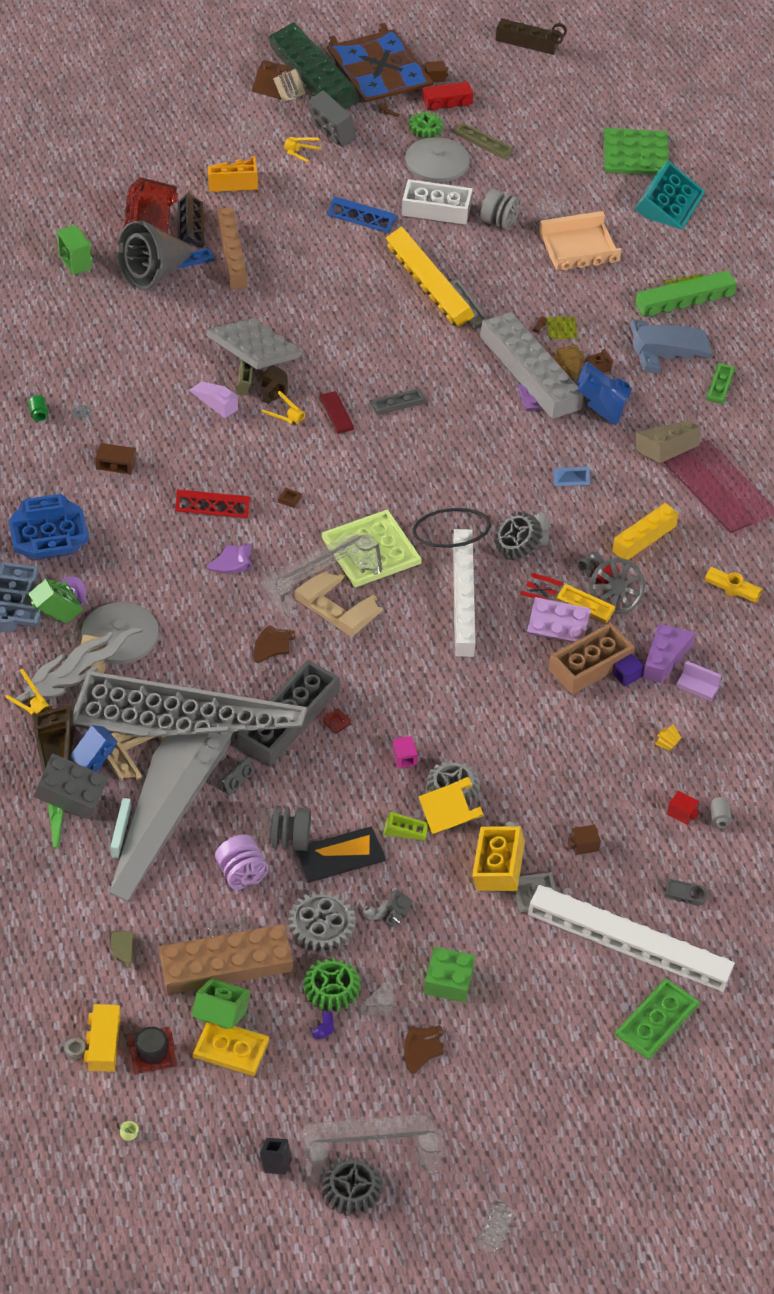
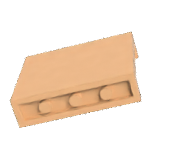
(578, 241)

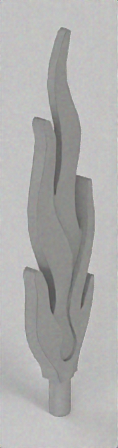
(69, 672)

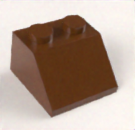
(264, 77)

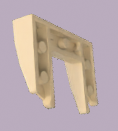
(352, 621)
(120, 761)

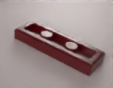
(336, 412)

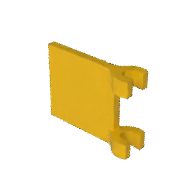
(448, 806)

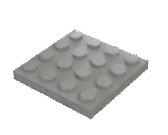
(254, 343)

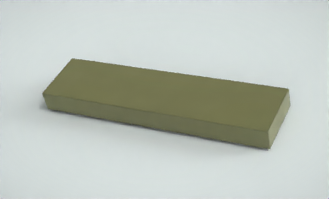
(483, 140)

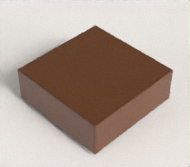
(289, 497)

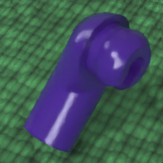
(325, 1028)

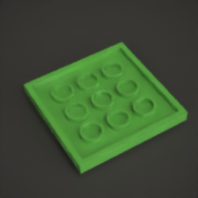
(635, 151)

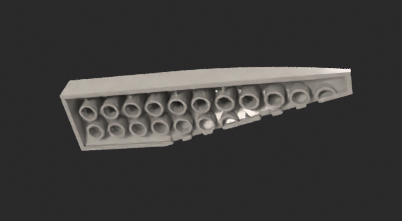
(166, 710)

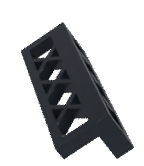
(187, 219)

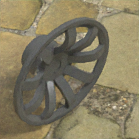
(619, 585)

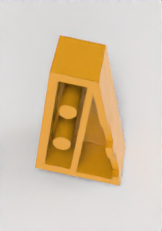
(233, 177)

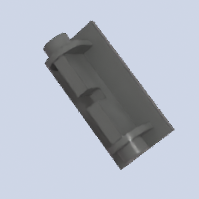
(237, 776)

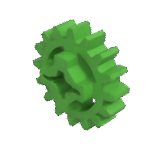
(425, 124)

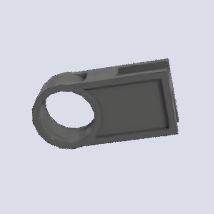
(680, 890)

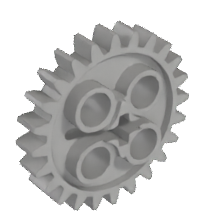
(321, 921)

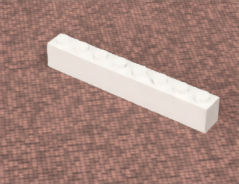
(463, 594)

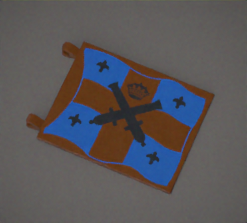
(379, 64)

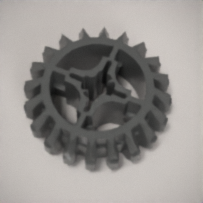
(513, 534)
(334, 1180)

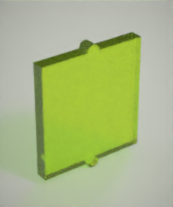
(683, 278)
(561, 327)

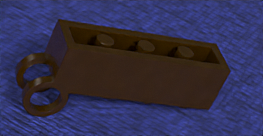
(530, 36)

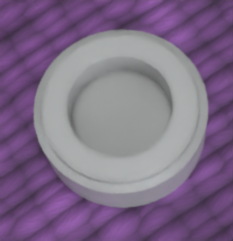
(75, 1048)

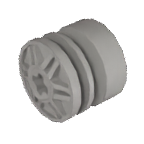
(500, 209)

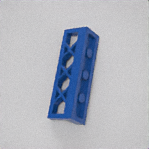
(350, 205)

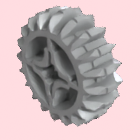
(452, 773)

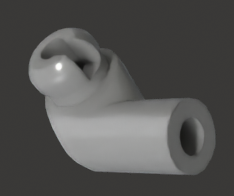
(376, 914)

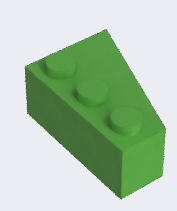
(56, 600)

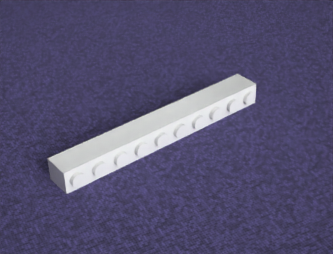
(630, 938)

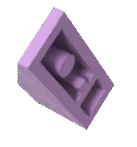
(217, 397)

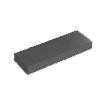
(398, 401)

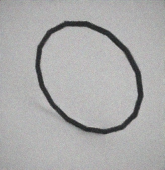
(456, 544)

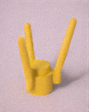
(292, 145)
(294, 413)
(37, 704)

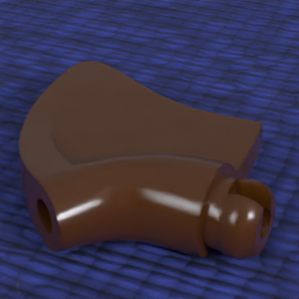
(272, 643)
(422, 1046)

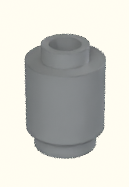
(720, 812)

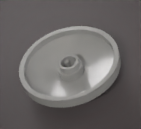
(437, 159)
(119, 618)

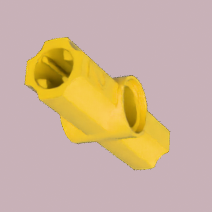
(733, 584)

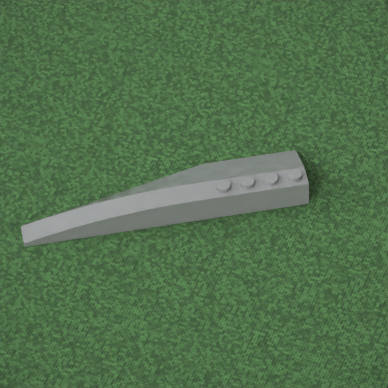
(171, 785)

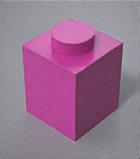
(404, 752)

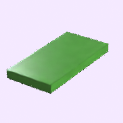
(657, 1018)

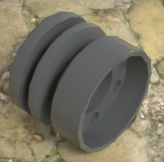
(291, 828)

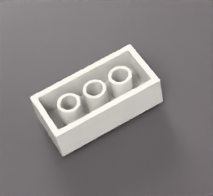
(437, 201)

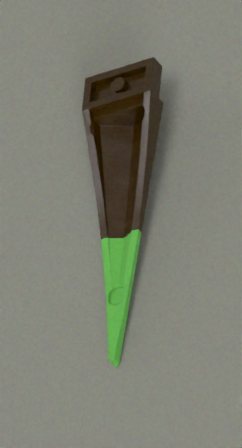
(54, 735)

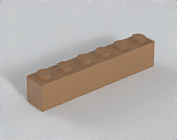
(231, 248)

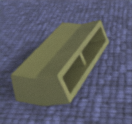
(244, 374)

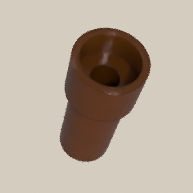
(540, 323)

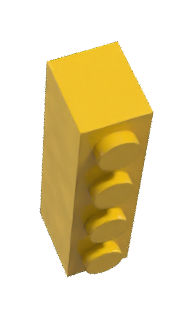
(645, 531)

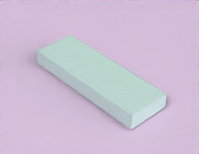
(120, 828)

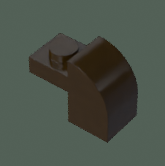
(274, 380)

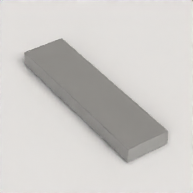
(479, 316)

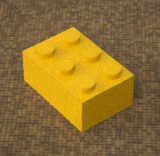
(498, 858)

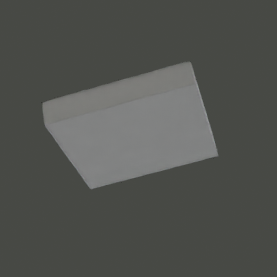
(527, 887)

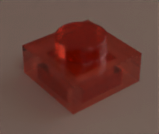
(336, 721)

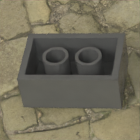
(332, 118)
(70, 786)

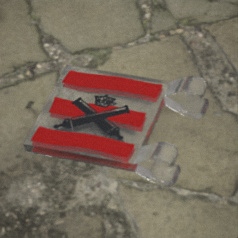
(542, 587)

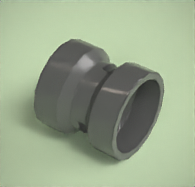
(590, 563)

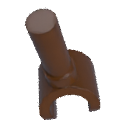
(384, 106)

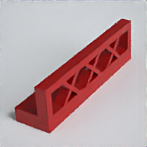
(215, 497)

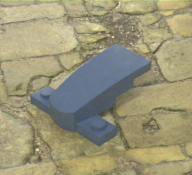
(667, 342)
(15, 586)

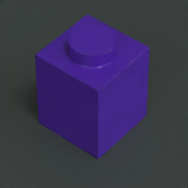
(628, 670)

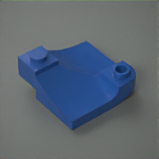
(604, 394)

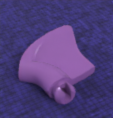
(232, 560)

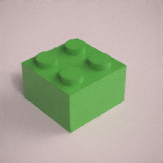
(74, 249)
(449, 974)
(221, 1003)

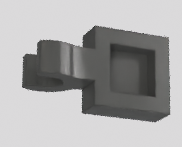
(398, 906)

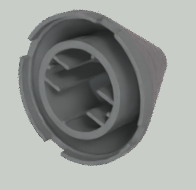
(149, 254)

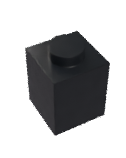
(276, 1156)

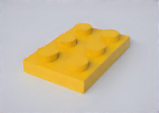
(231, 1048)

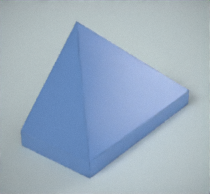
(571, 476)

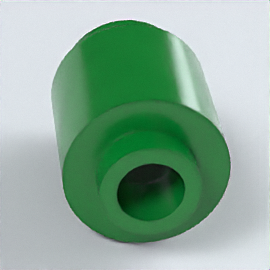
(38, 408)

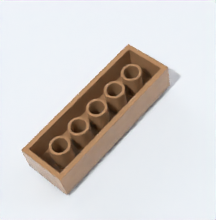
(226, 958)

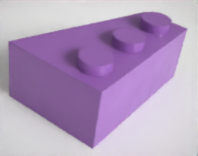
(666, 651)

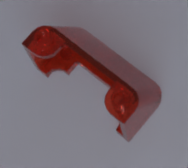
(150, 202)

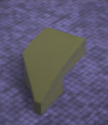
(122, 946)

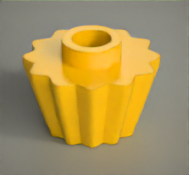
(668, 738)

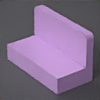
(699, 681)

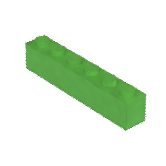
(686, 293)

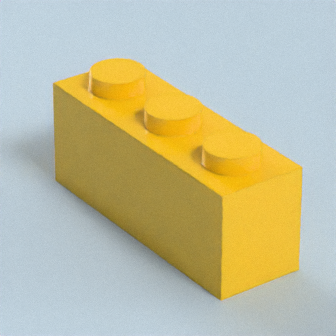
(103, 1038)

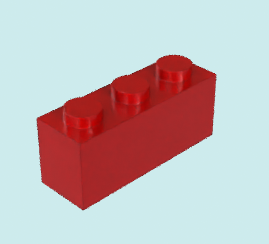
(447, 96)

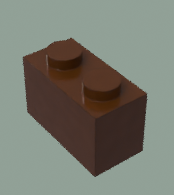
(115, 458)

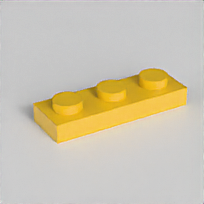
(600, 609)

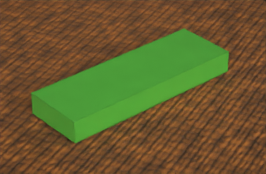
(720, 383)

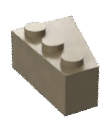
(668, 440)

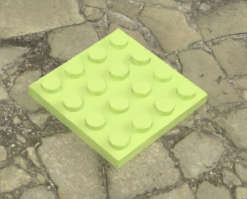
(394, 546)

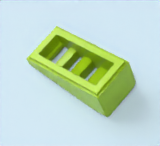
(397, 831)

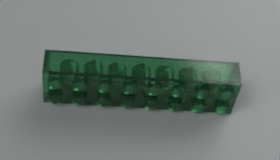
(312, 65)

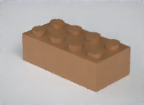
(589, 658)

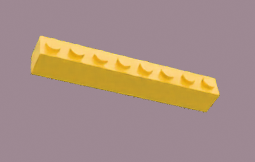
(430, 277)

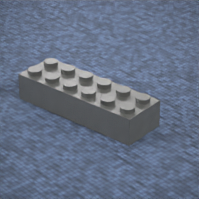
(308, 688)

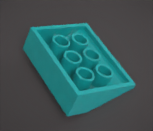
(670, 197)

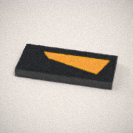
(340, 854)

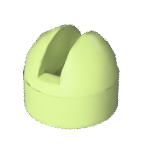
(131, 1128)

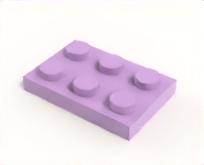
(558, 620)

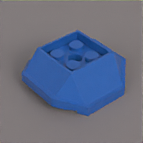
(48, 527)

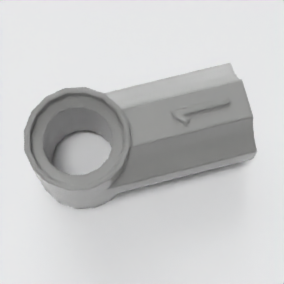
(544, 521)

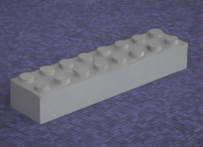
(531, 365)

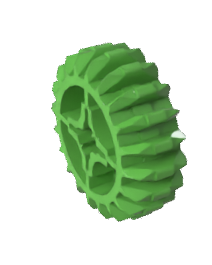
(333, 990)

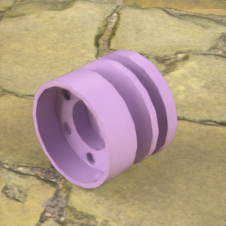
(241, 861)

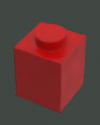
(683, 808)

